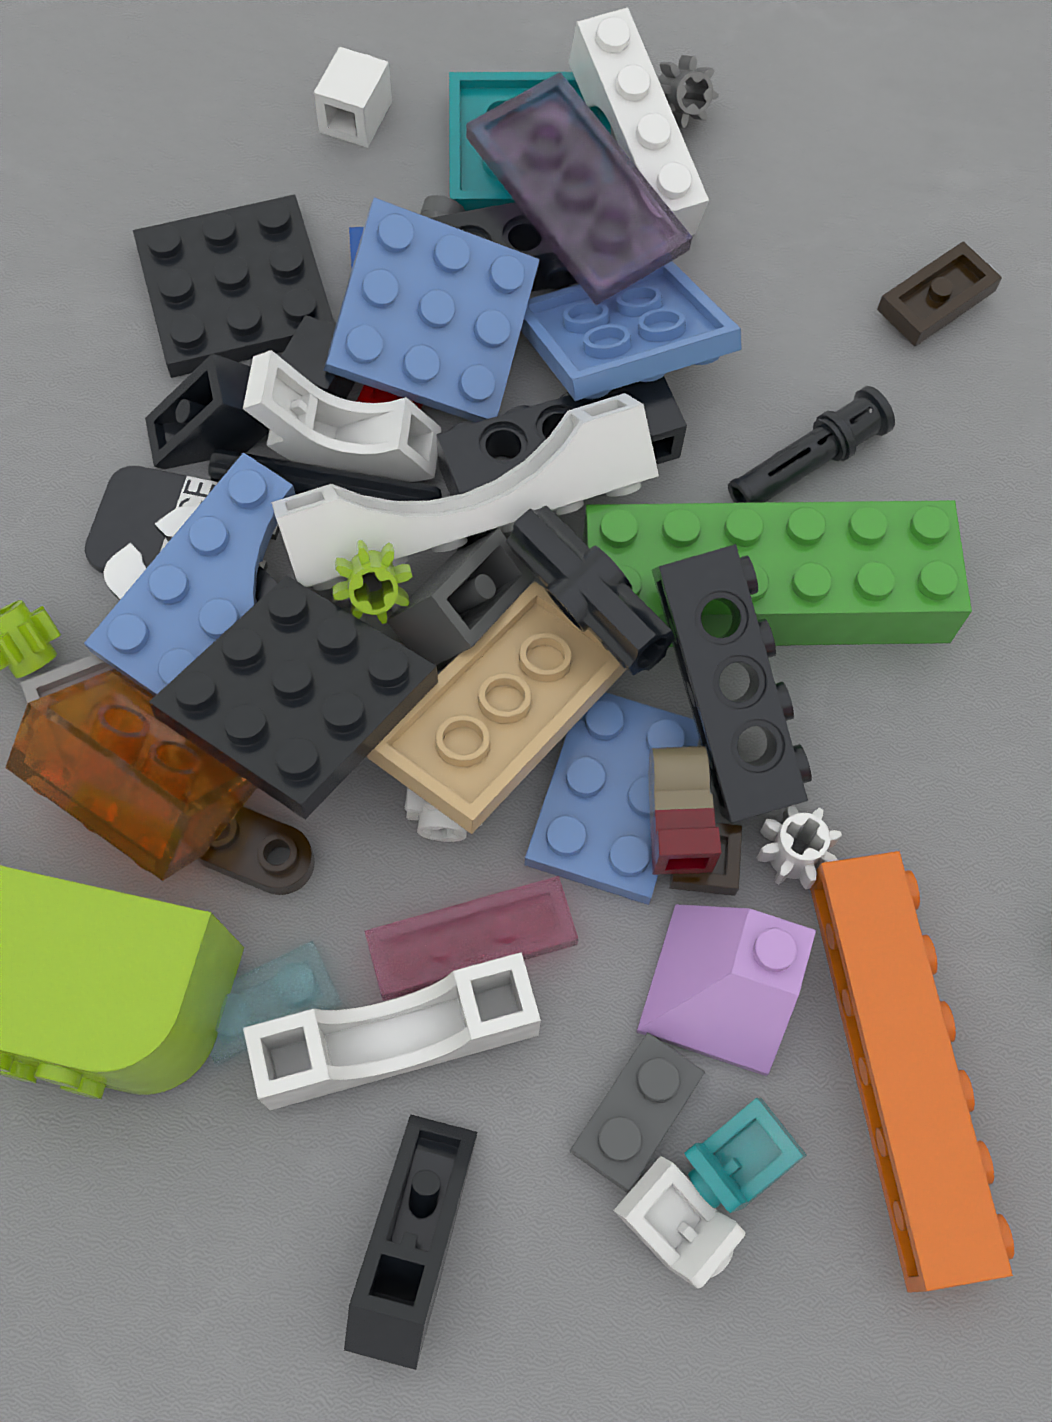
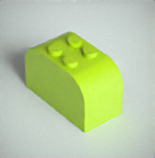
(107, 986)

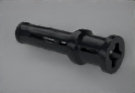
(832, 438)

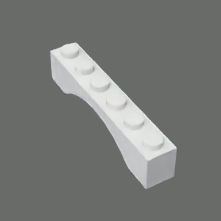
(587, 454)

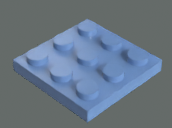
(431, 313)
(630, 337)

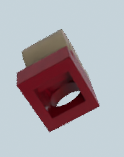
(682, 811)

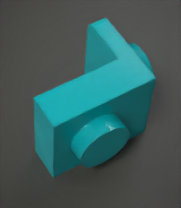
(743, 1157)

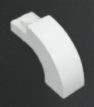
(338, 433)

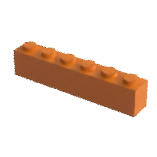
(908, 1076)

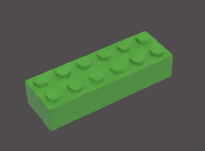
(819, 566)

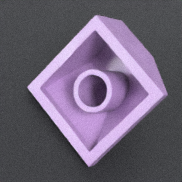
(727, 983)

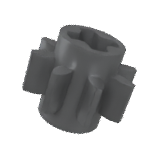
(696, 93)

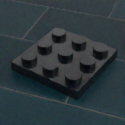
(230, 282)
(295, 695)

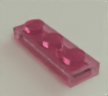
(432, 945)

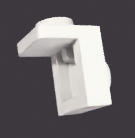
(679, 1224)

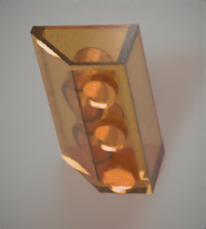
(126, 772)

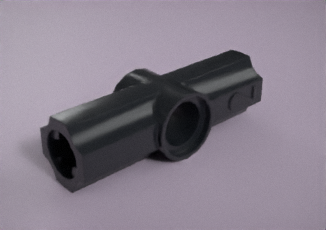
(590, 590)

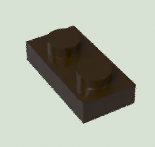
(939, 293)

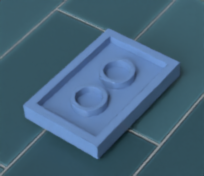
(598, 799)

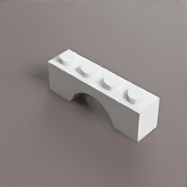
(621, 81)
(346, 1048)

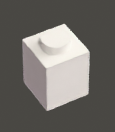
(353, 96)

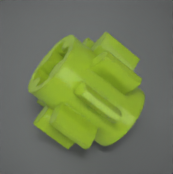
(362, 599)
(25, 638)

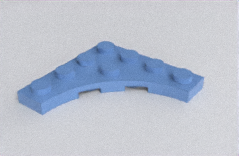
(195, 582)

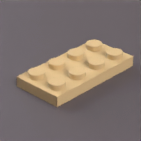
(498, 710)

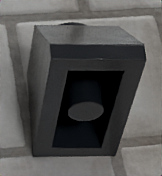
(204, 416)

